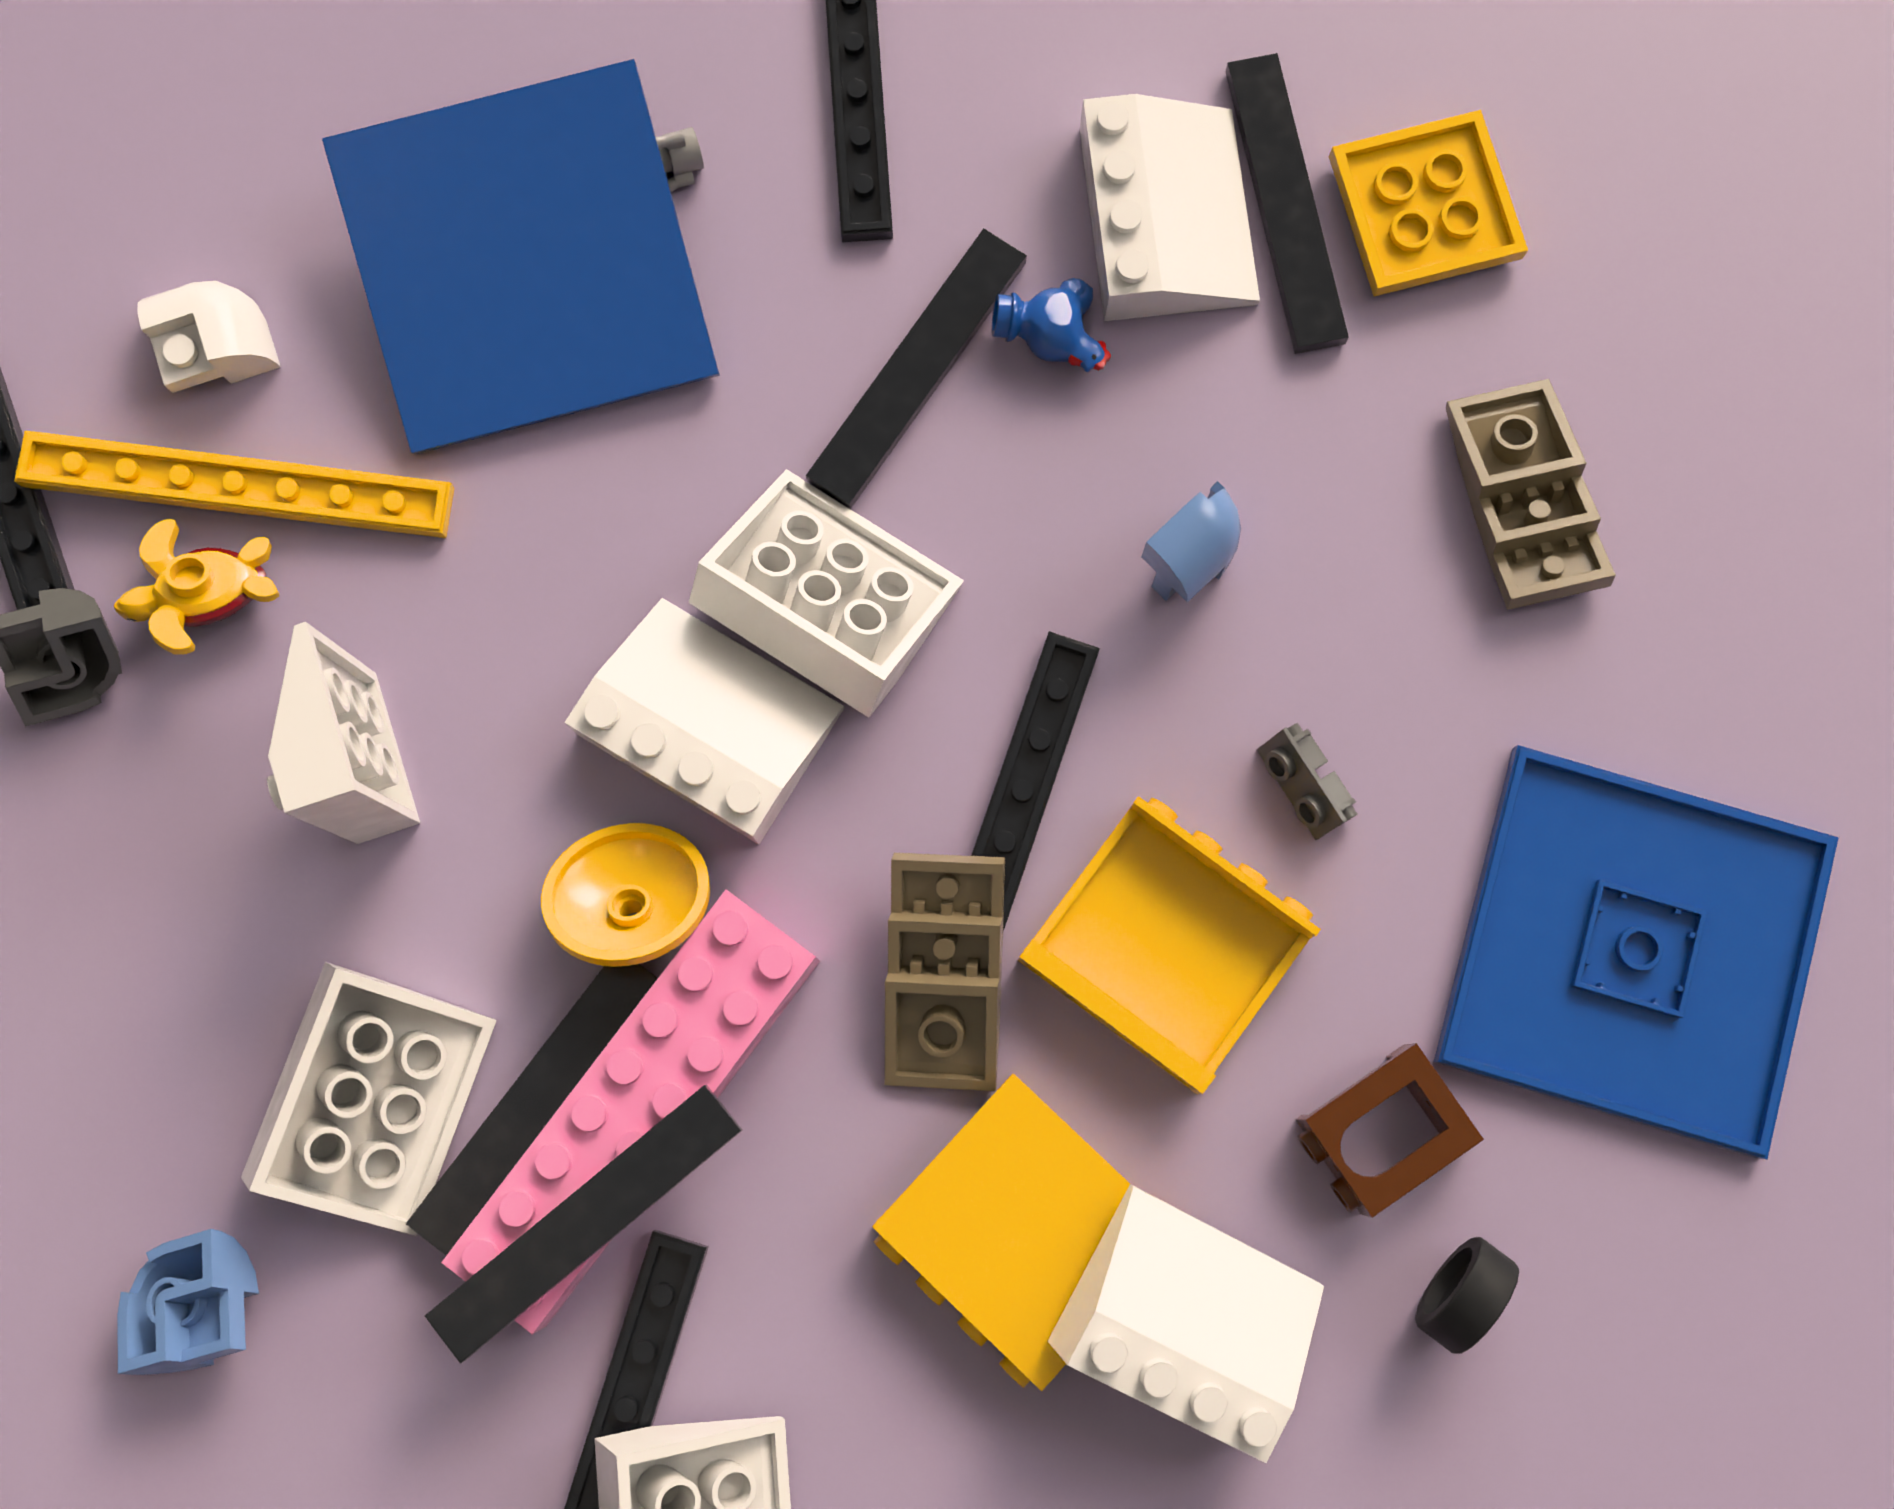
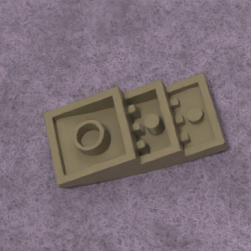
(1529, 494)
(944, 971)

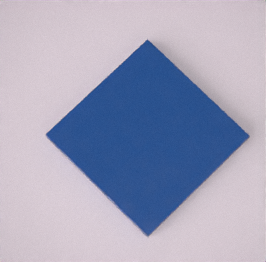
(521, 256)
(1638, 951)

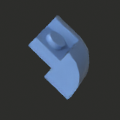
(1194, 544)
(185, 1305)

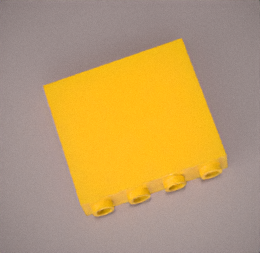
(1169, 943)
(1006, 1226)

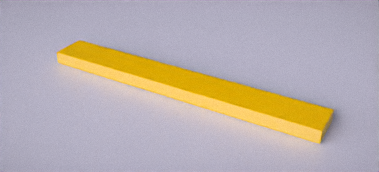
(234, 484)

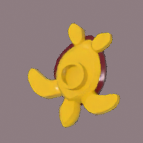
(194, 586)

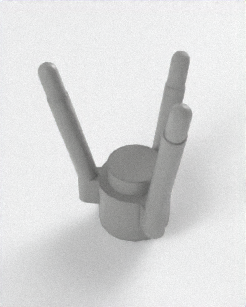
(680, 156)

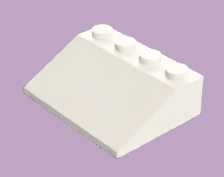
(1166, 207)
(823, 591)
(705, 719)
(336, 745)
(367, 1100)
(1191, 1324)
(695, 1466)

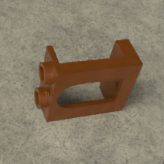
(1327, 1124)

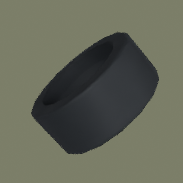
(1467, 1295)

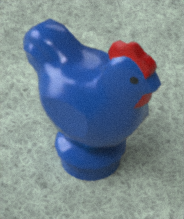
(1052, 324)

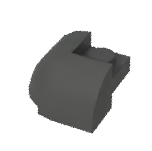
(57, 656)

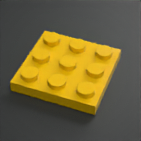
(1427, 203)

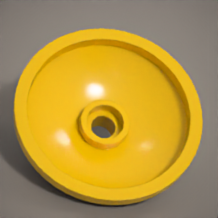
(623, 873)

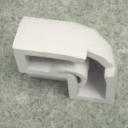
(206, 334)

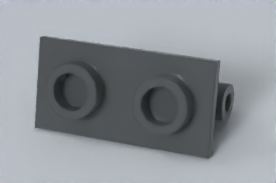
(1292, 761)

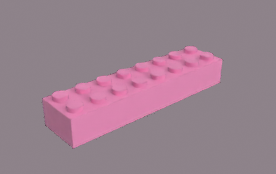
(682, 1035)

